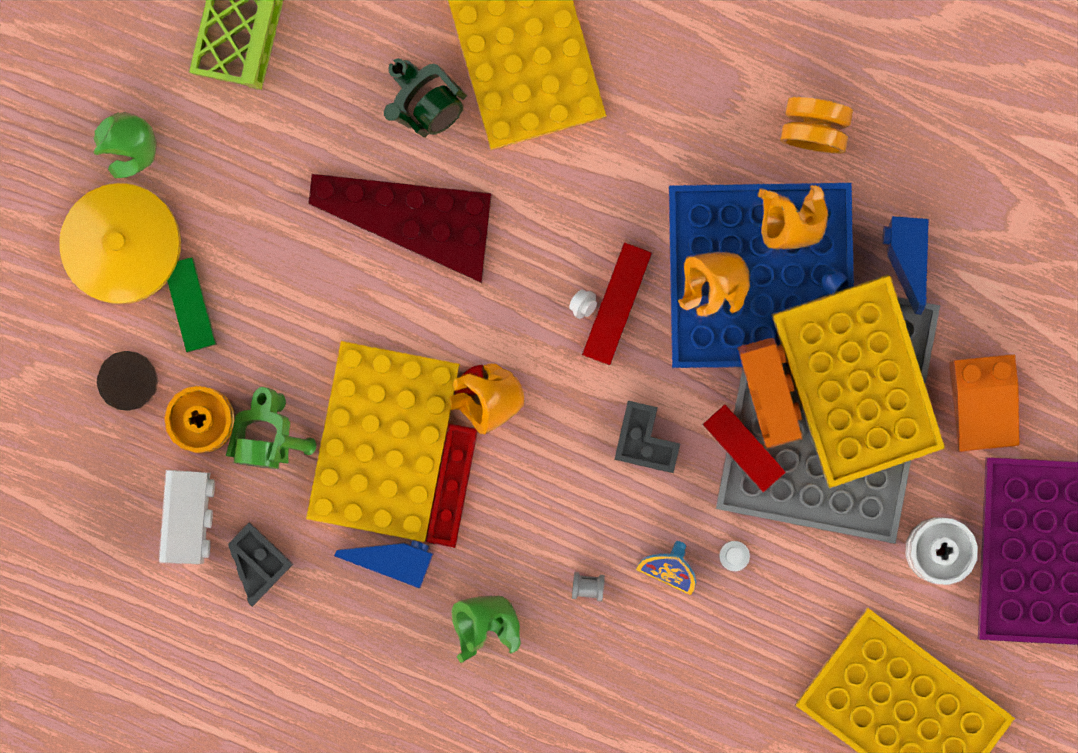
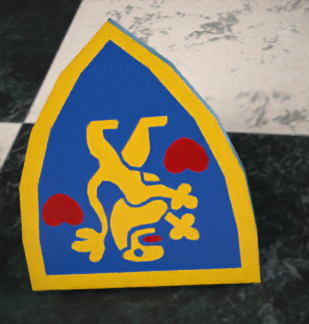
(670, 569)

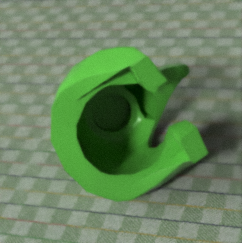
(126, 136)
(482, 614)

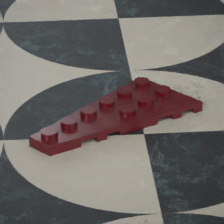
(426, 220)

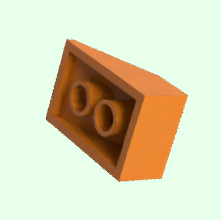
(985, 402)

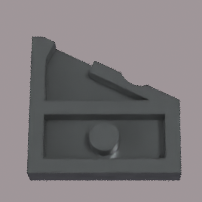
(257, 562)

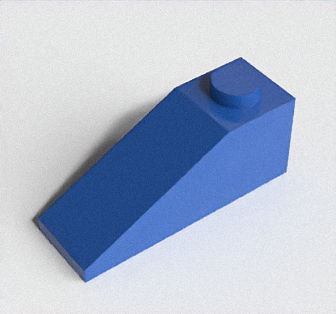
(908, 254)
(397, 561)

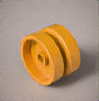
(816, 125)
(182, 416)

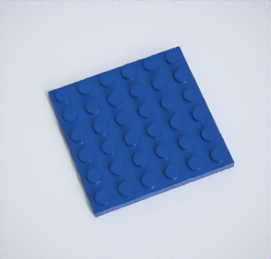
(730, 221)

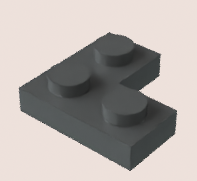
(638, 446)

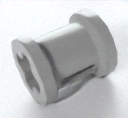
(588, 586)

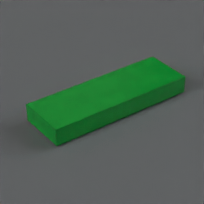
(190, 306)

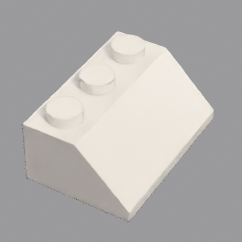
(186, 517)

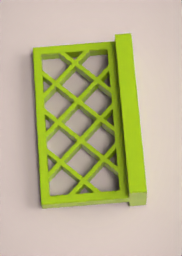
(257, 49)

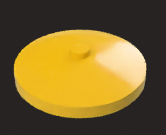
(120, 243)

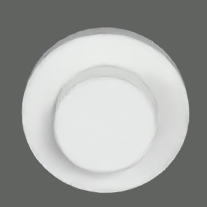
(583, 303)
(734, 556)

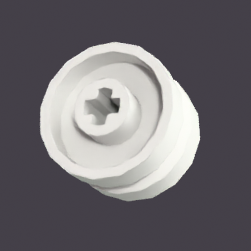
(959, 553)

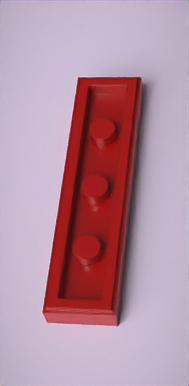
(617, 304)
(451, 485)

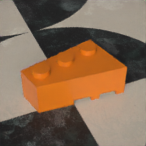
(771, 392)

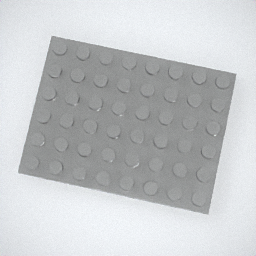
(861, 507)

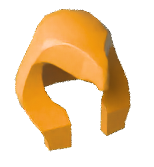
(792, 228)
(727, 280)
(499, 396)

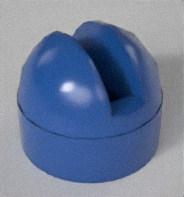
(833, 281)

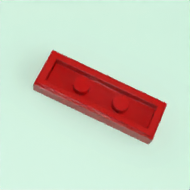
(744, 448)

